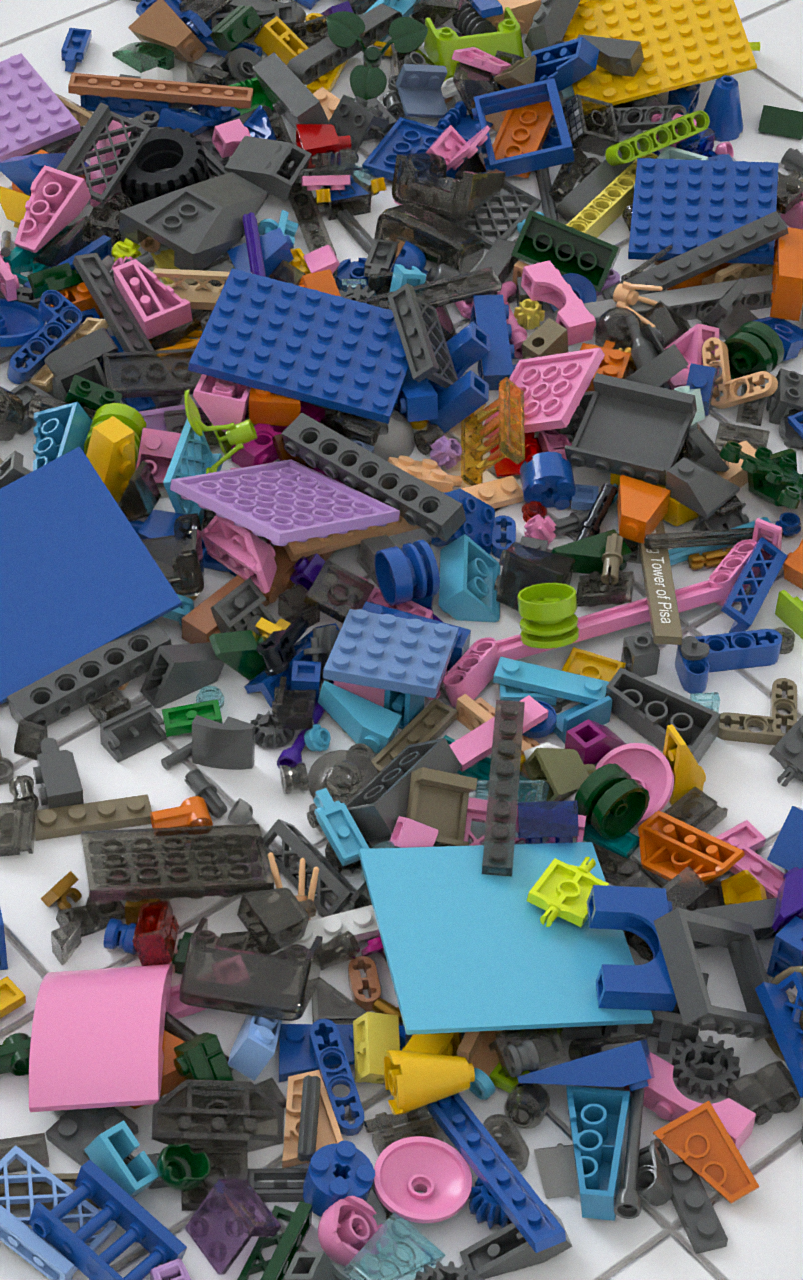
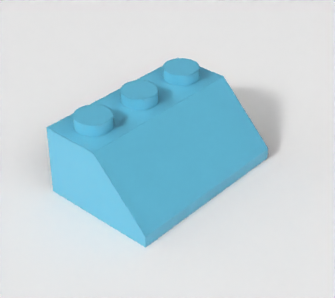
(468, 582)

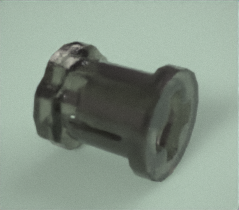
(25, 788)

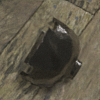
(614, 328)

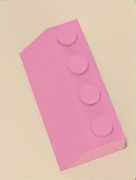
(222, 400)

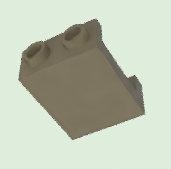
(441, 802)

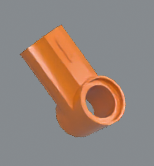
(190, 814)

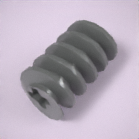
(470, 22)

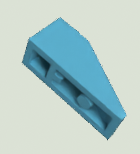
(359, 717)

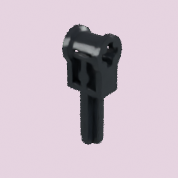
(279, 647)

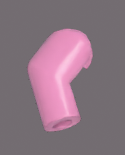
(507, 290)
(464, 308)

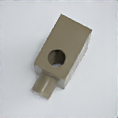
(546, 340)

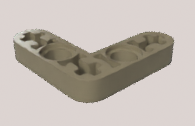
(770, 725)

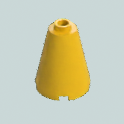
(423, 1078)

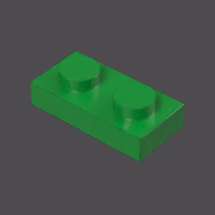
(179, 719)

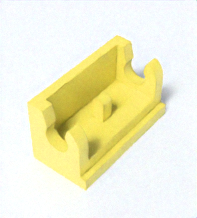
(372, 1038)

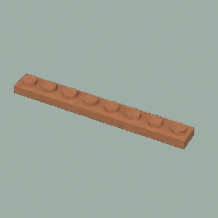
(160, 90)

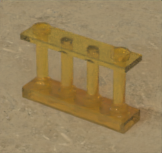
(509, 438)

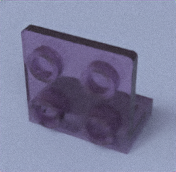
(228, 1221)

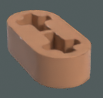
(358, 984)

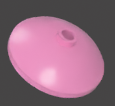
(648, 768)
(422, 1166)

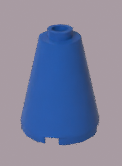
(725, 109)

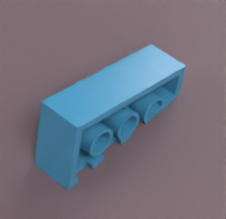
(59, 432)
(599, 1146)

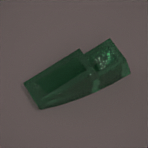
(145, 56)

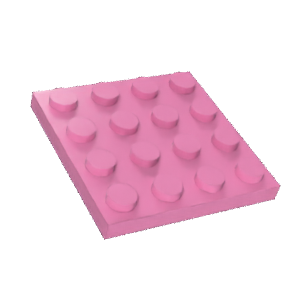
(553, 387)

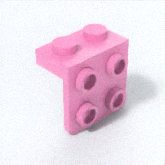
(454, 147)

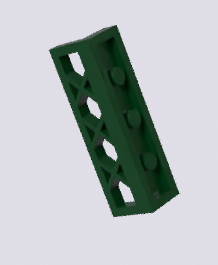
(287, 1244)

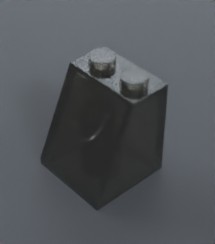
(527, 567)

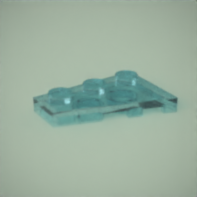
(393, 1253)

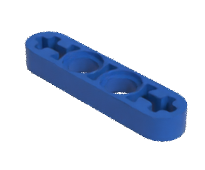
(337, 1076)

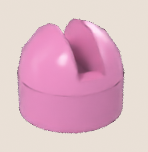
(725, 148)

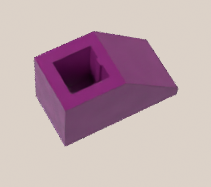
(592, 741)

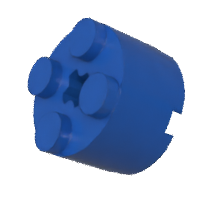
(548, 480)
(335, 1174)

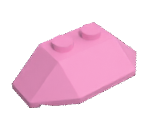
(240, 552)

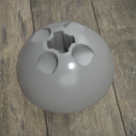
(394, 438)

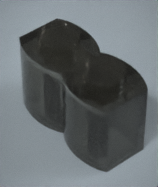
(765, 1092)

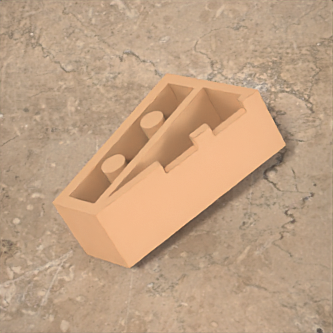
(522, 10)

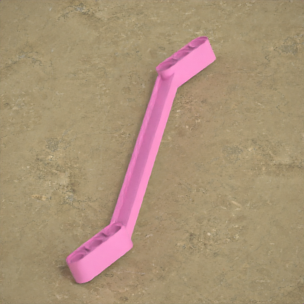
(480, 661)

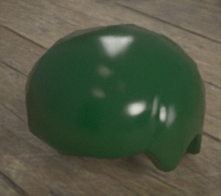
(182, 1167)

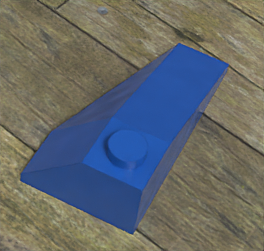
(24, 169)
(610, 1068)

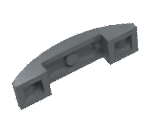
(286, 12)

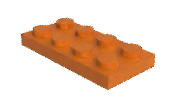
(523, 131)

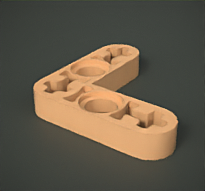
(730, 387)

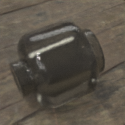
(527, 1105)

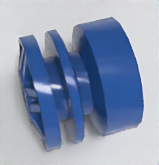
(407, 572)

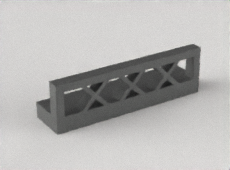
(327, 875)

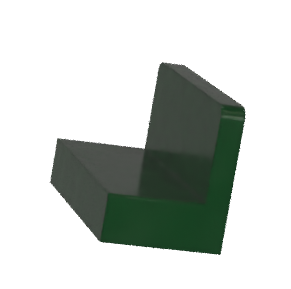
(781, 122)

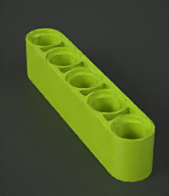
(648, 140)

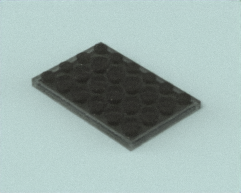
(175, 862)

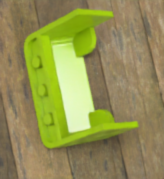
(442, 42)

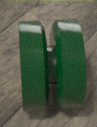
(754, 349)
(612, 801)

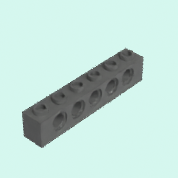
(88, 677)

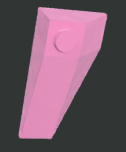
(52, 205)

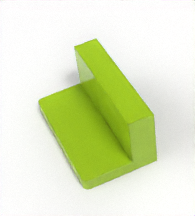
(790, 611)

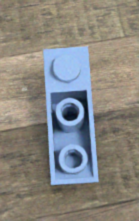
(254, 1045)

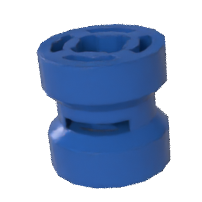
(119, 936)

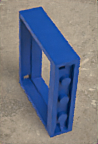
(516, 98)

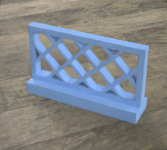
(23, 1239)

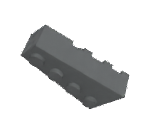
(652, 708)

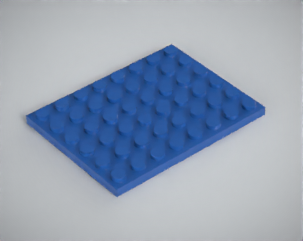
(304, 346)

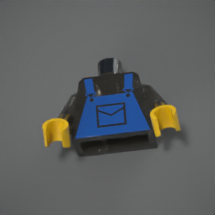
(354, 198)

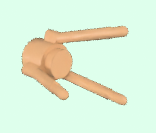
(626, 295)
(301, 884)

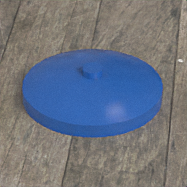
(18, 323)

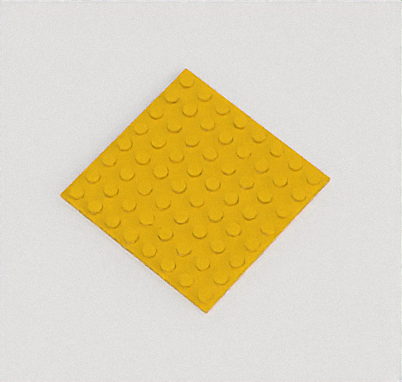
(679, 42)

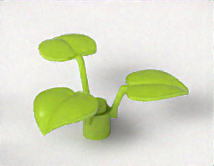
(236, 435)

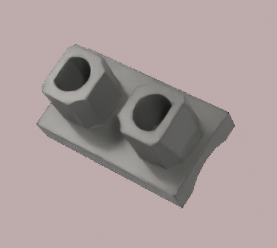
(322, 644)

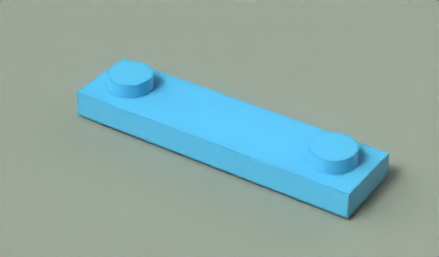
(549, 681)

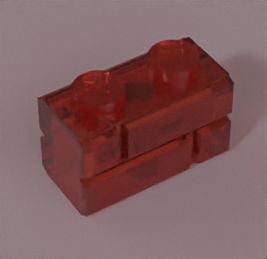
(155, 933)

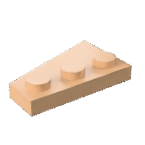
(327, 1129)

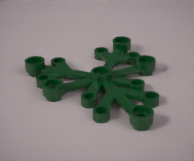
(776, 474)

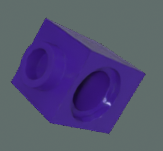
(307, 570)

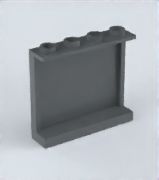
(632, 429)

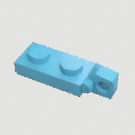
(339, 827)

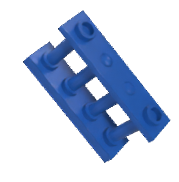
(115, 1206)

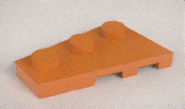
(709, 1151)

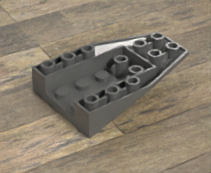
(195, 220)

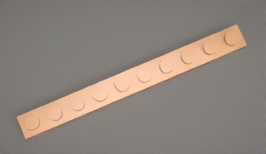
(494, 493)

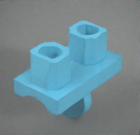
(288, 227)

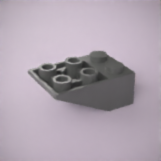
(269, 164)

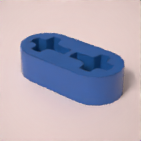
(501, 536)

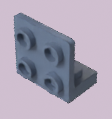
(421, 90)

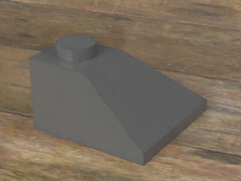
(699, 487)

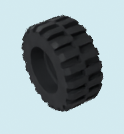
(160, 151)

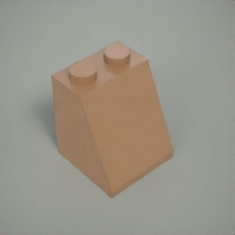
(163, 27)

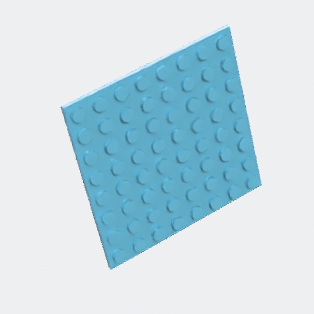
(474, 950)

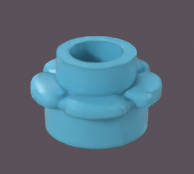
(317, 738)

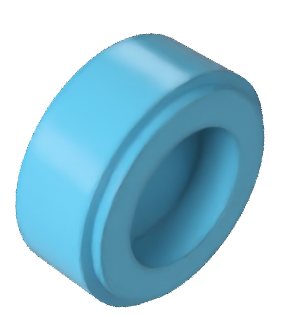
(482, 1086)

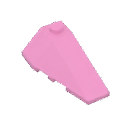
(106, 157)

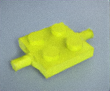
(564, 891)

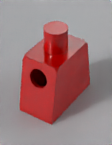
(320, 139)

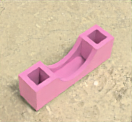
(546, 284)
(670, 1104)

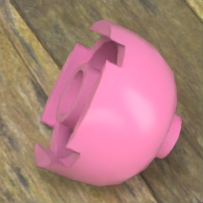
(346, 1229)

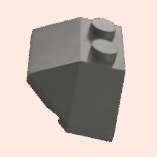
(550, 23)

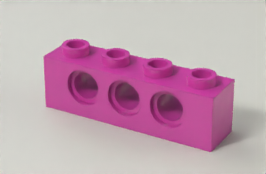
(262, 449)

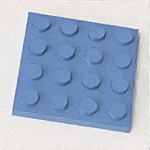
(391, 653)

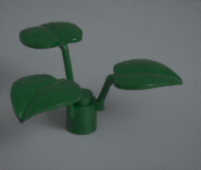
(369, 80)

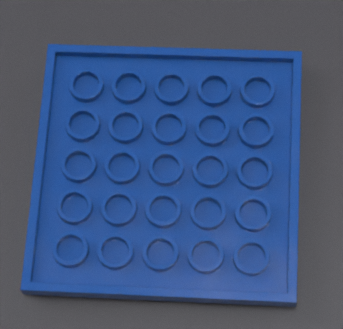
(697, 202)

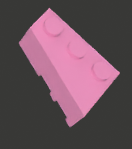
(151, 301)

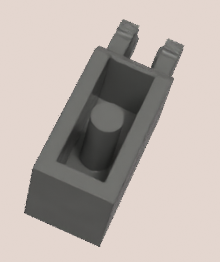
(57, 776)

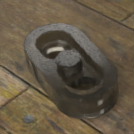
(510, 1141)

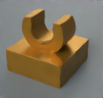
(61, 890)

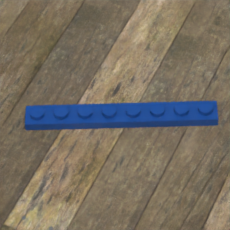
(497, 1173)

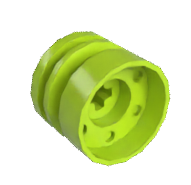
(126, 415)
(548, 615)

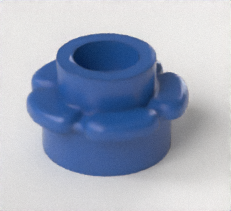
(790, 523)

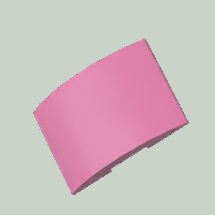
(99, 1038)

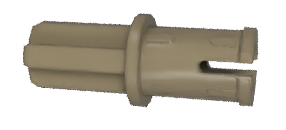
(612, 559)

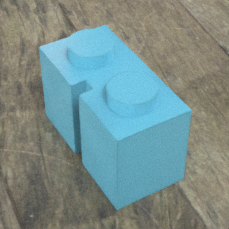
(111, 1150)

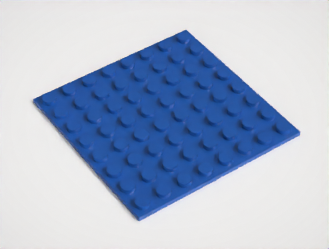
(69, 571)

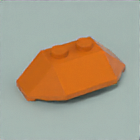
(673, 845)

